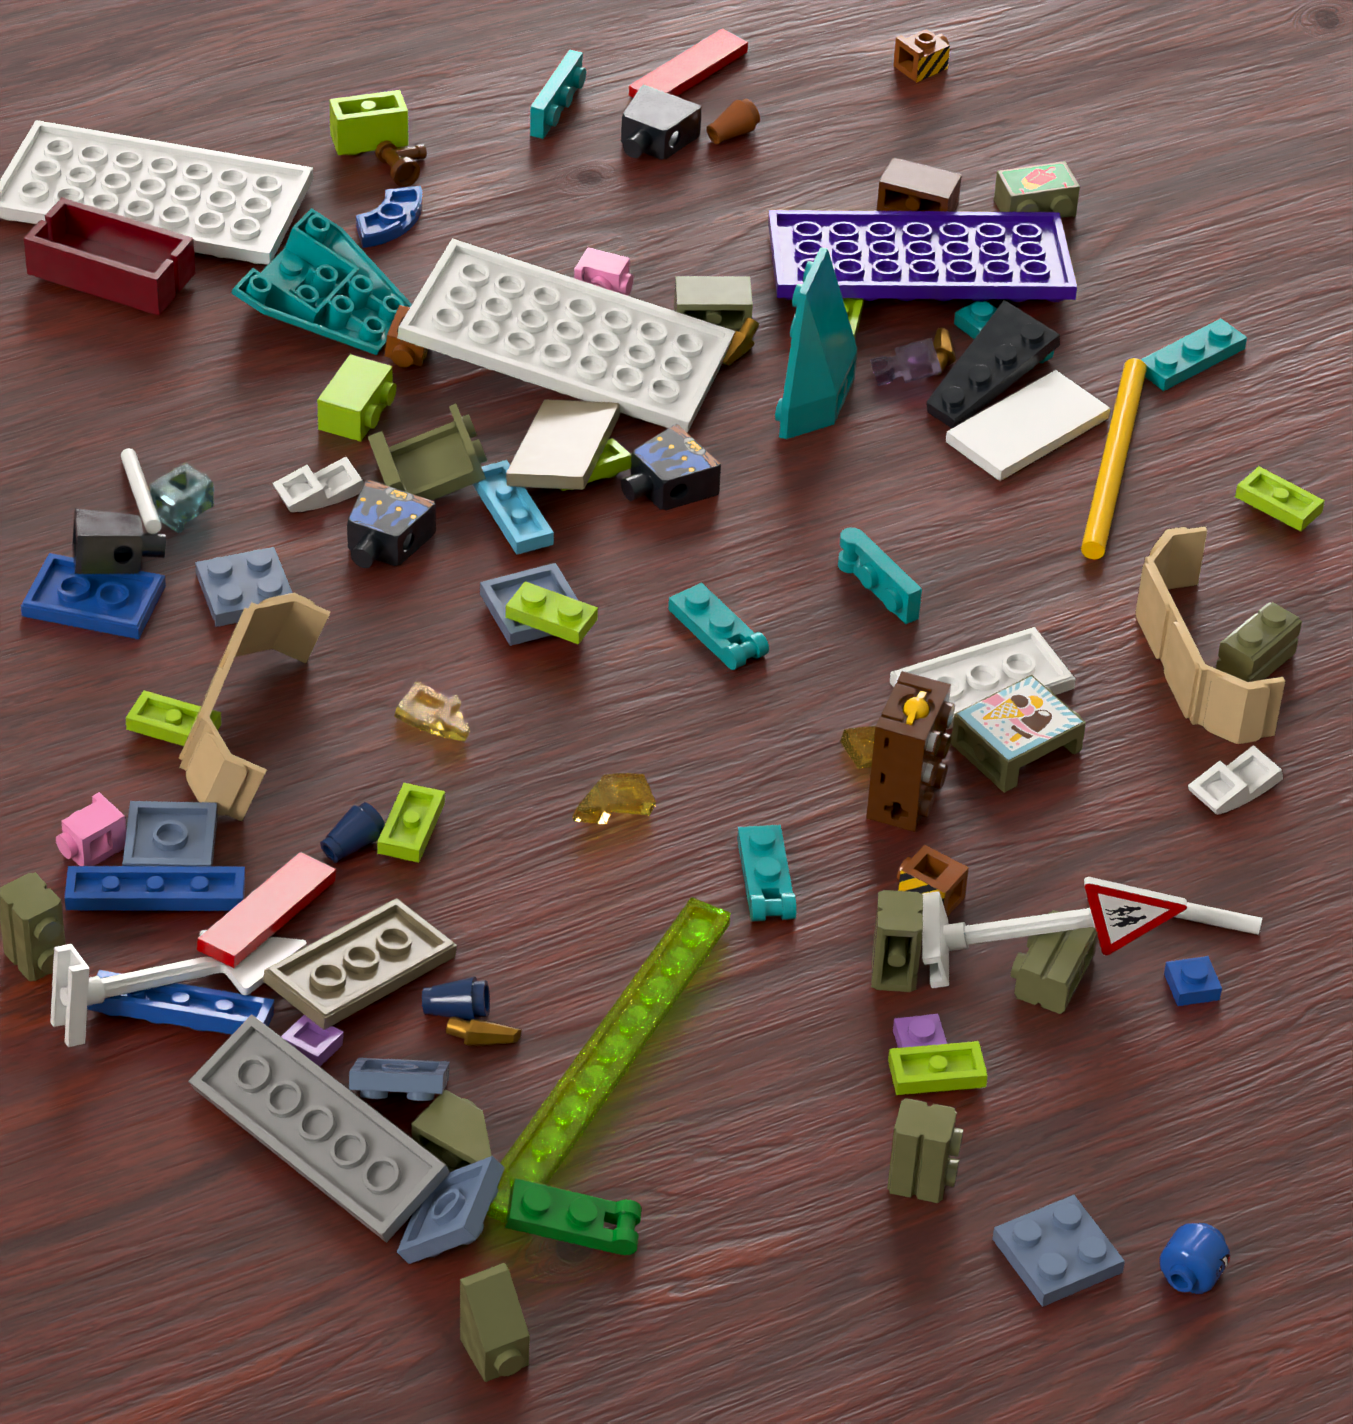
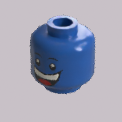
(1196, 1256)

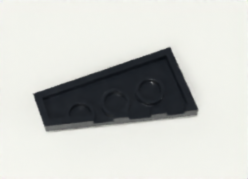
(993, 361)

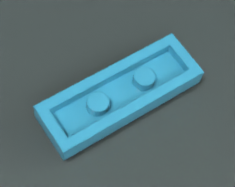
(513, 510)

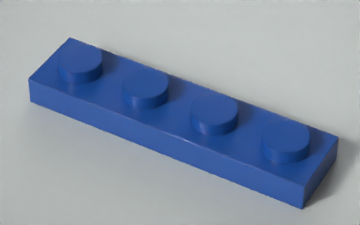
(154, 888)
(187, 1006)

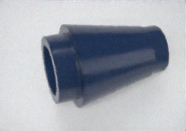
(353, 832)
(461, 999)

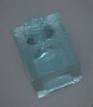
(181, 496)

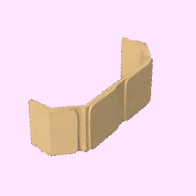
(1205, 695)
(215, 775)

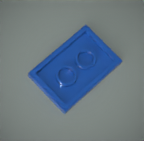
(93, 601)

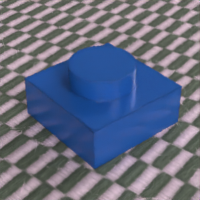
(1192, 981)

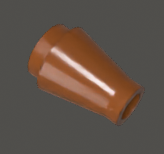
(736, 120)

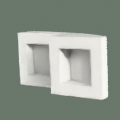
(311, 491)
(1238, 783)

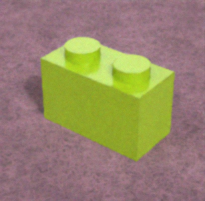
(367, 120)
(356, 398)

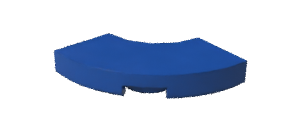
(392, 218)

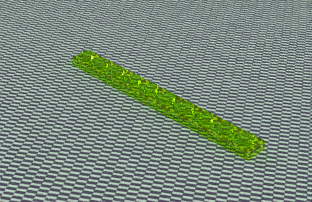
(611, 1050)

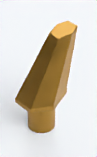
(741, 341)
(944, 348)
(482, 1032)

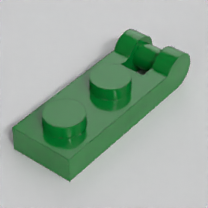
(573, 1217)

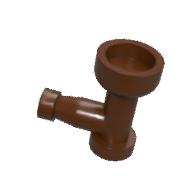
(403, 169)

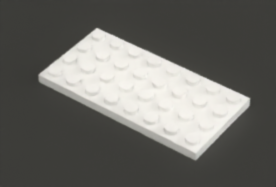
(220, 199)
(566, 335)

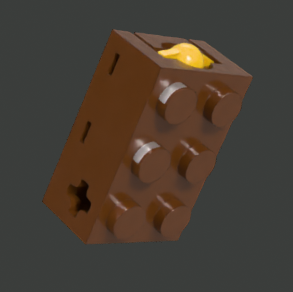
(910, 751)

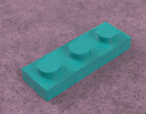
(557, 94)
(1193, 354)

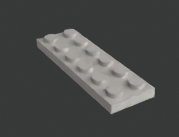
(319, 1128)

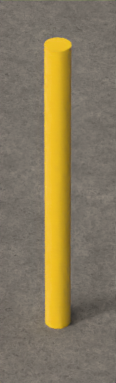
(1113, 459)

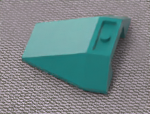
(325, 286)
(820, 353)

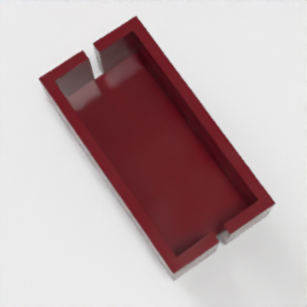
(110, 256)

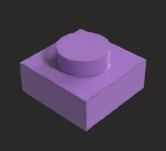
(918, 1031)
(314, 1041)

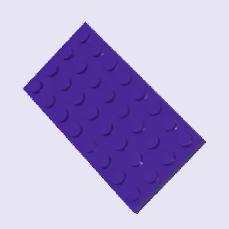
(927, 254)

